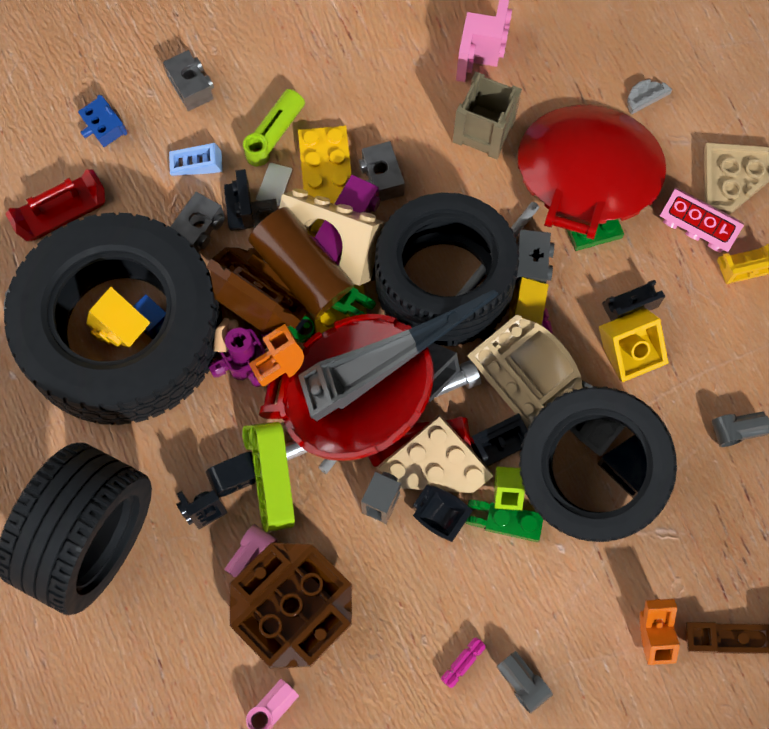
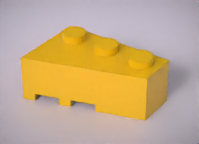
(115, 320)

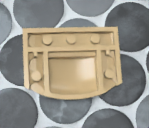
(526, 366)

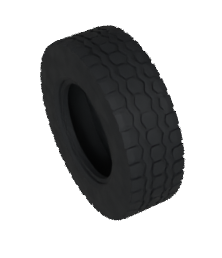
(73, 264)

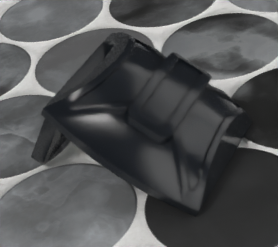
(441, 512)

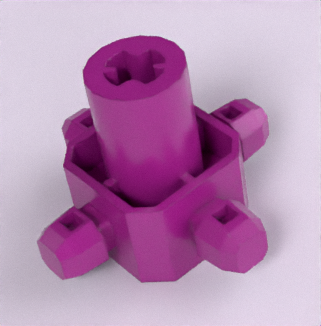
(241, 350)

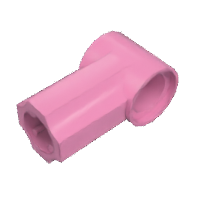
(251, 546)
(273, 704)

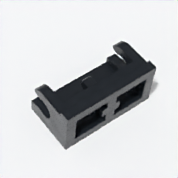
(633, 301)
(499, 440)

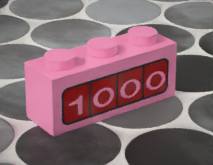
(701, 220)

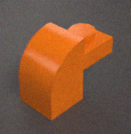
(282, 357)
(658, 631)

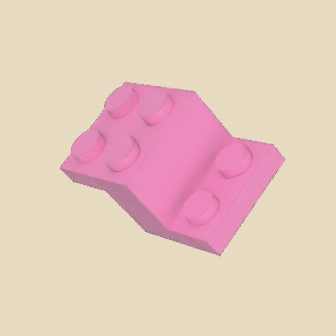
(483, 39)

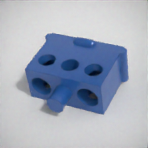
(101, 122)

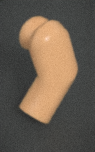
(221, 332)

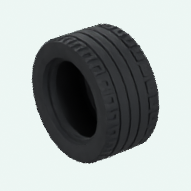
(450, 221)
(585, 405)
(73, 527)

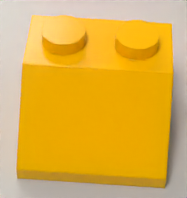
(634, 344)

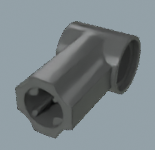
(733, 429)
(528, 688)

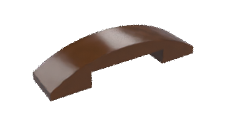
(727, 638)

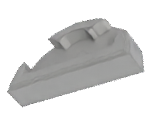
(645, 94)

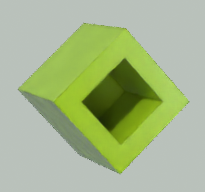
(508, 489)

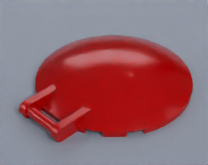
(590, 166)
(372, 419)

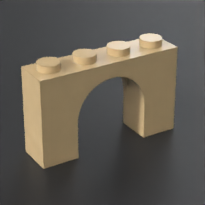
(357, 230)

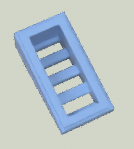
(211, 160)

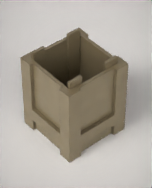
(486, 115)

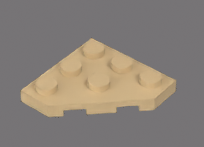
(733, 174)
(437, 458)

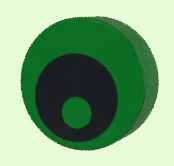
(304, 330)

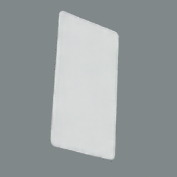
(274, 183)

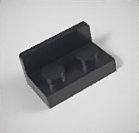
(239, 202)
(202, 510)

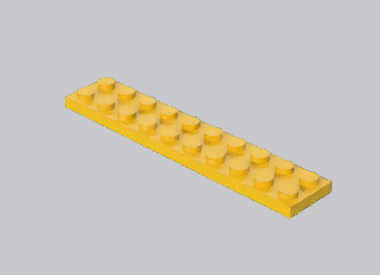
(325, 174)

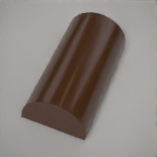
(300, 261)

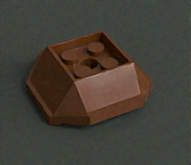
(253, 290)
(273, 579)

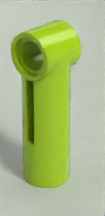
(272, 128)

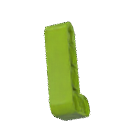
(271, 474)

